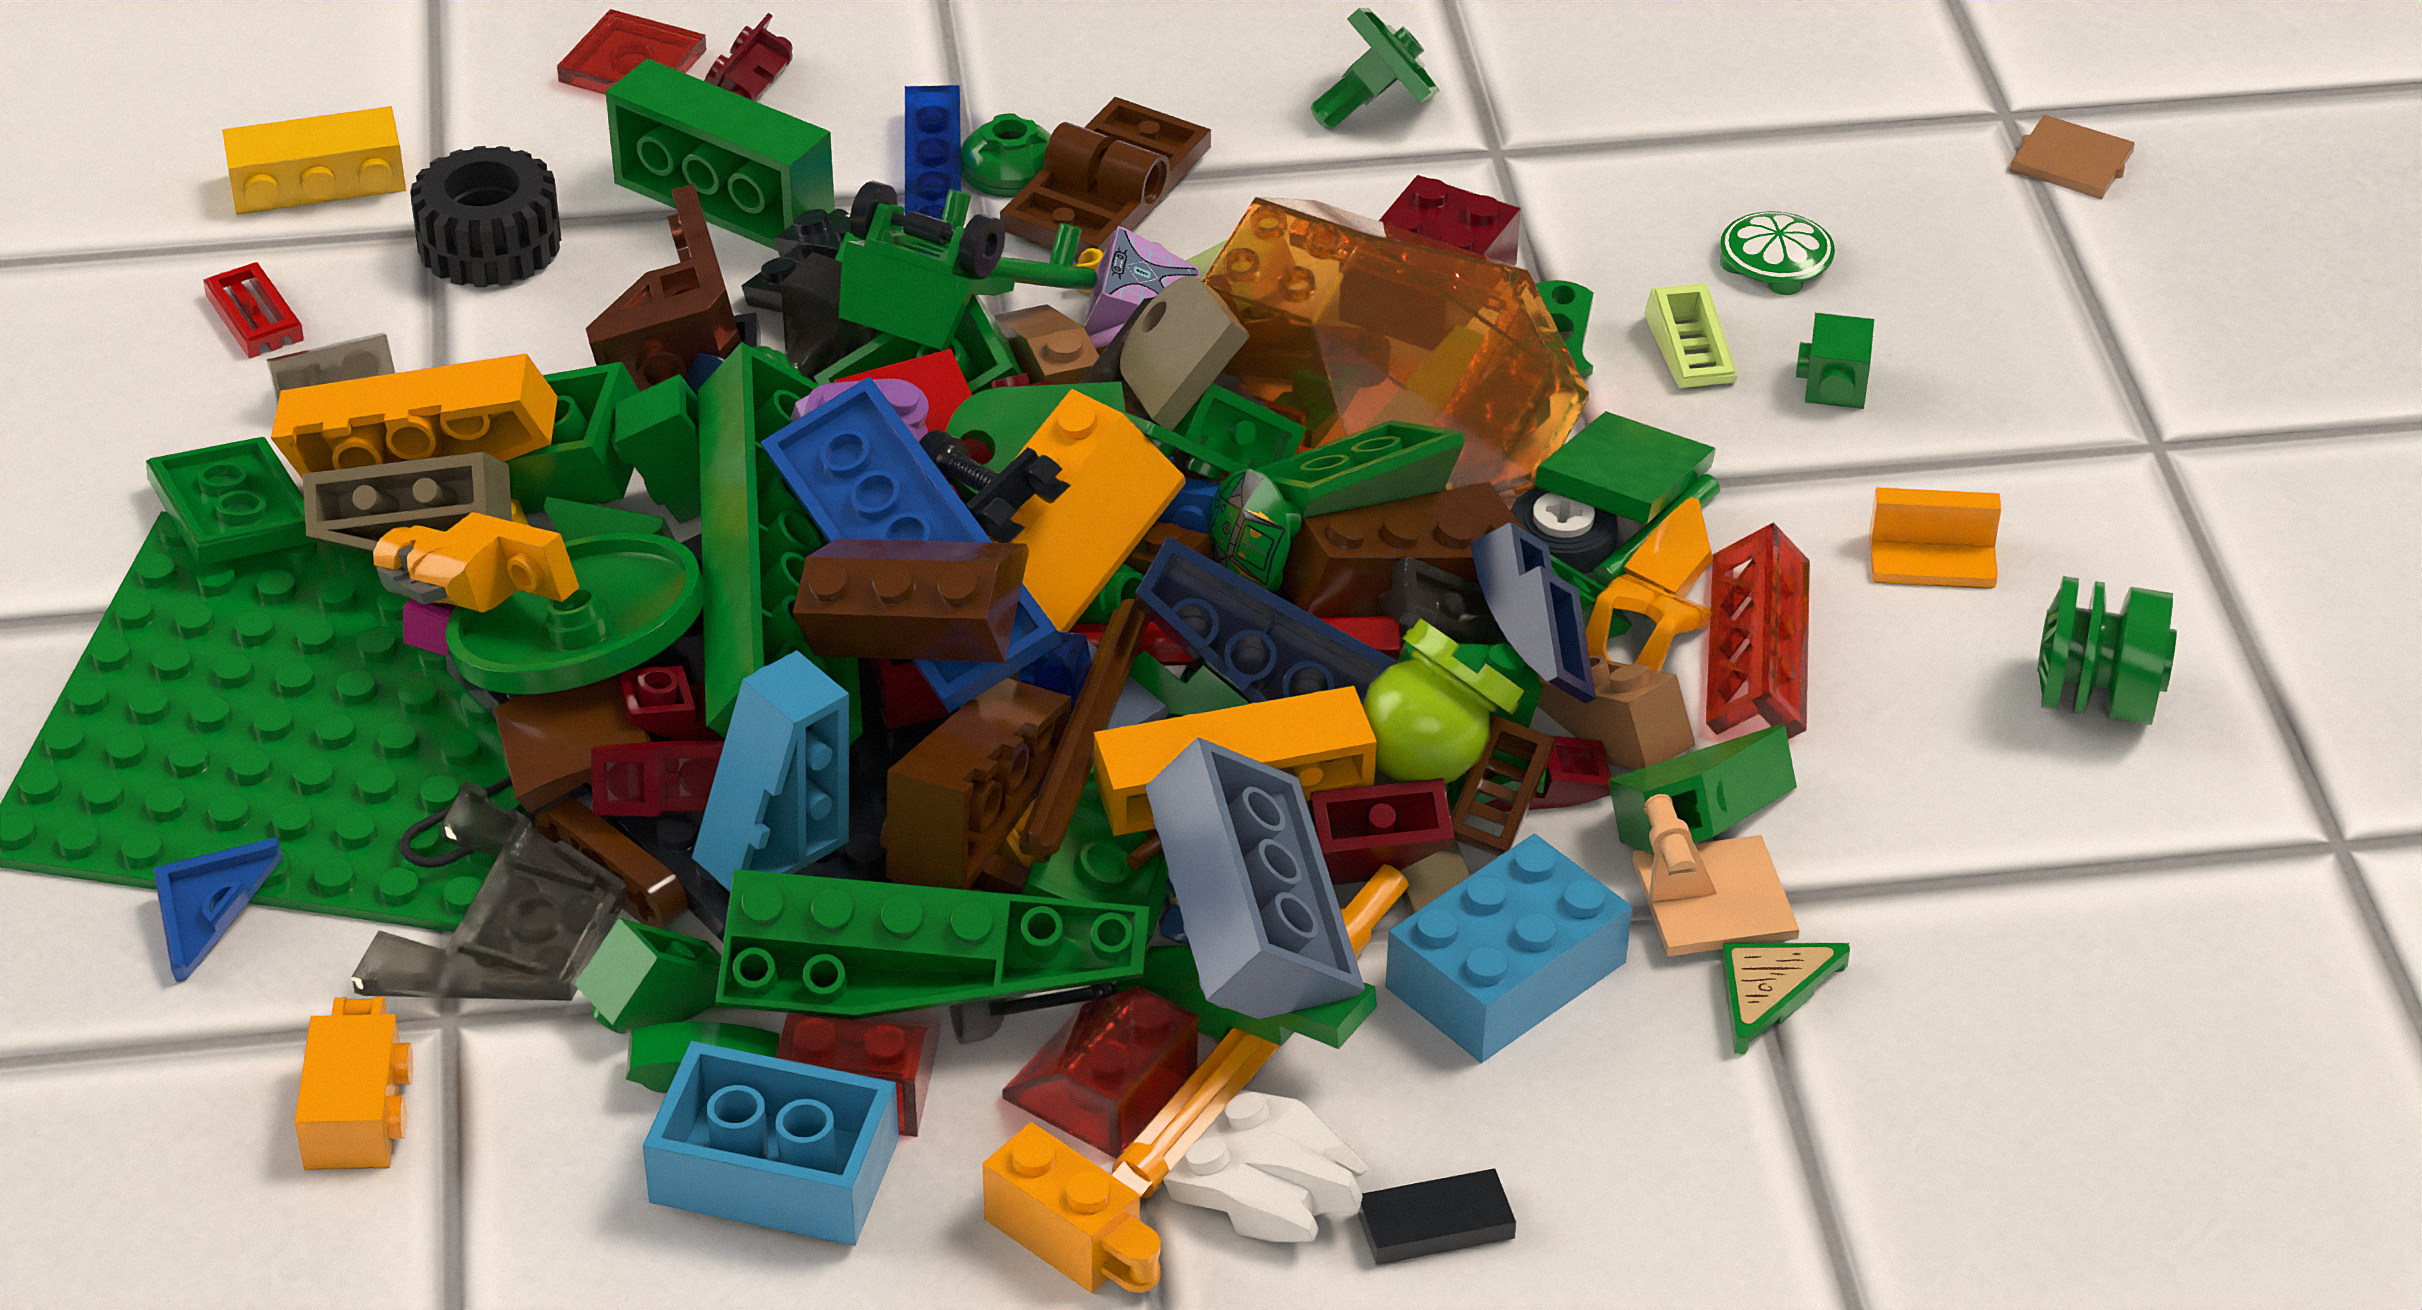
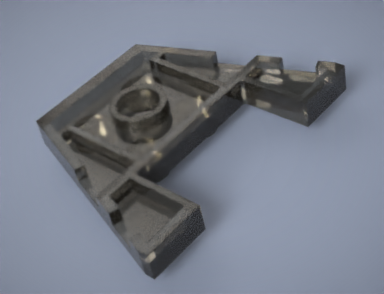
(525, 929)

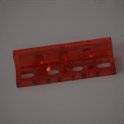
(1772, 621)

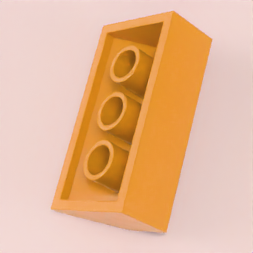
(1113, 501)

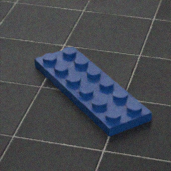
(872, 480)

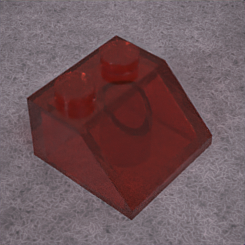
(871, 1048)
(1110, 1068)

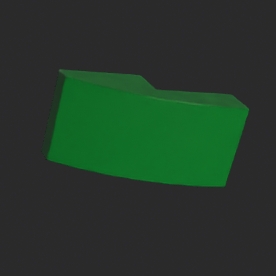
(660, 1048)

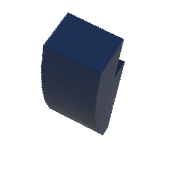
(1535, 608)

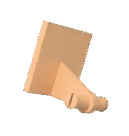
(1709, 889)

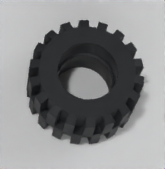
(486, 216)

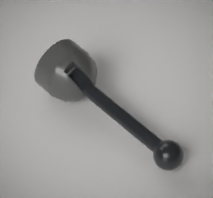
(984, 1018)

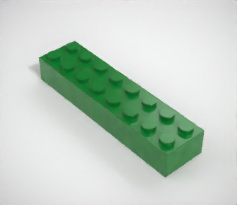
(753, 535)

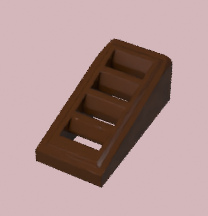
(1518, 742)

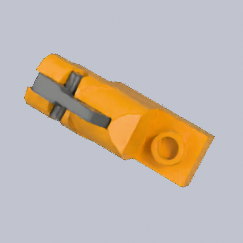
(474, 563)

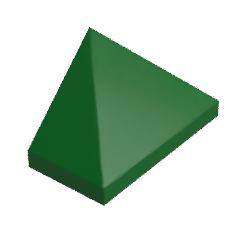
(582, 520)

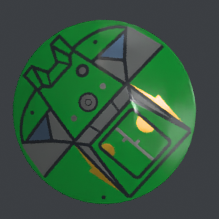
(1252, 527)

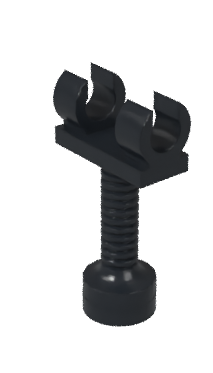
(998, 493)

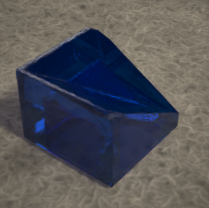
(1061, 668)

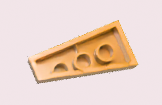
(417, 414)

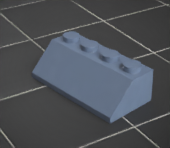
(1251, 884)

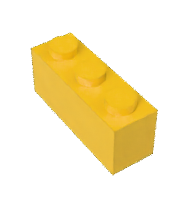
(314, 160)

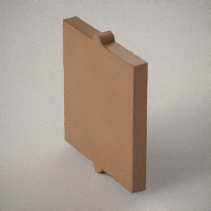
(2072, 156)

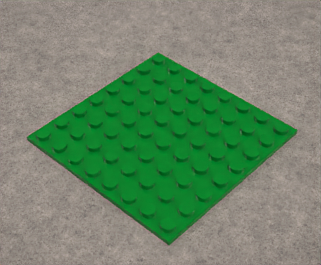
(254, 712)

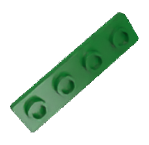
(1225, 434)

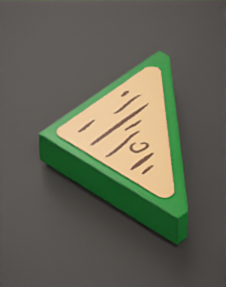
(1773, 981)

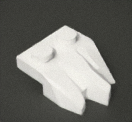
(1269, 1168)

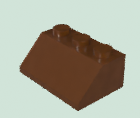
(911, 599)

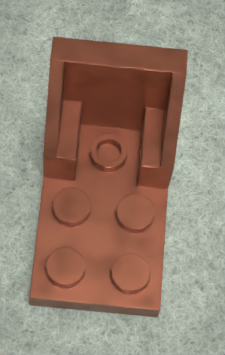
(671, 310)

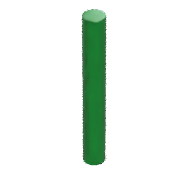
(1613, 566)

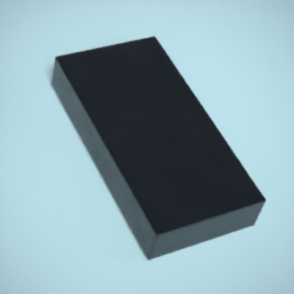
(1436, 1216)

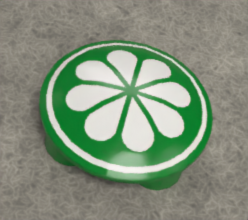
(1776, 249)

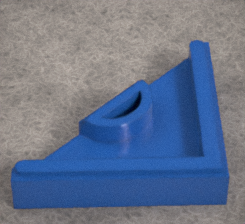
(206, 895)

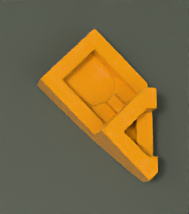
(1674, 551)

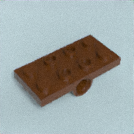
(1105, 174)

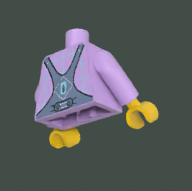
(1125, 276)

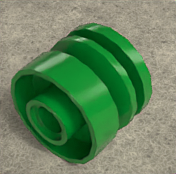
(2107, 650)

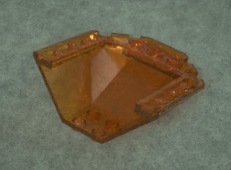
(1396, 326)

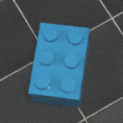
(1507, 947)
(772, 1143)

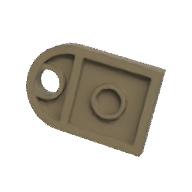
(1179, 348)

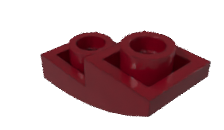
(665, 703)

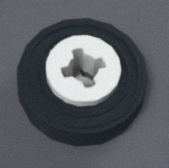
(1573, 530)

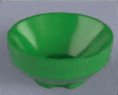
(1003, 165)

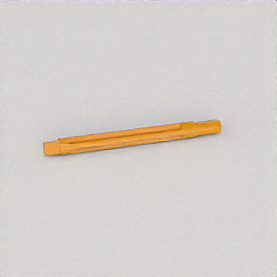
(1234, 1062)

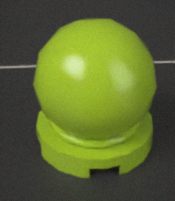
(1434, 710)

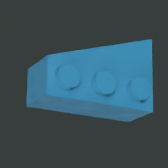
(779, 775)

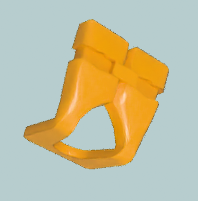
(1668, 610)

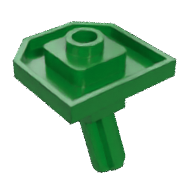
(1390, 58)

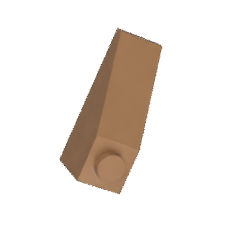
(1048, 344)

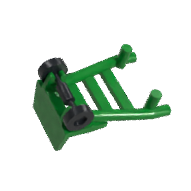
(924, 274)

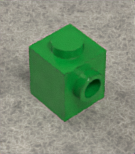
(1837, 360)

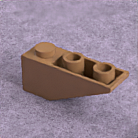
(1634, 713)

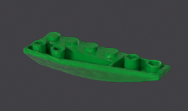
(910, 947)

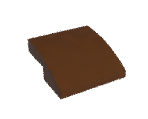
(552, 736)

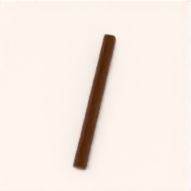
(1091, 714)

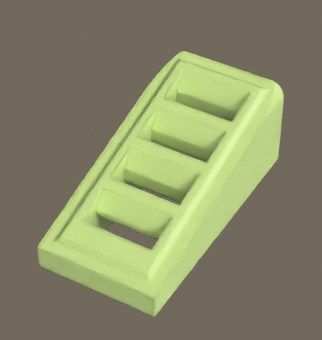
(1694, 304)

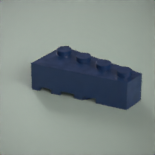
(1248, 633)

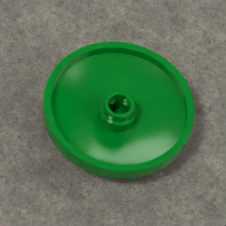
(630, 606)

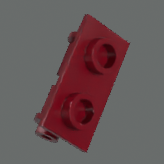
(754, 61)

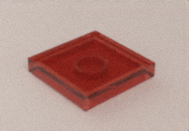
(621, 44)

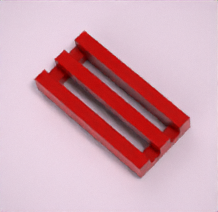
(264, 332)

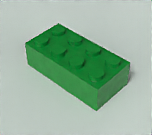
(744, 158)

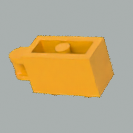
(352, 1087)
(1069, 1212)

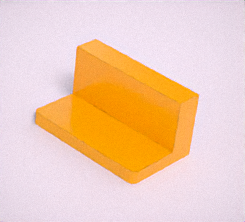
(1934, 537)

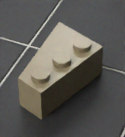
(364, 503)

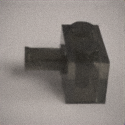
(811, 318)

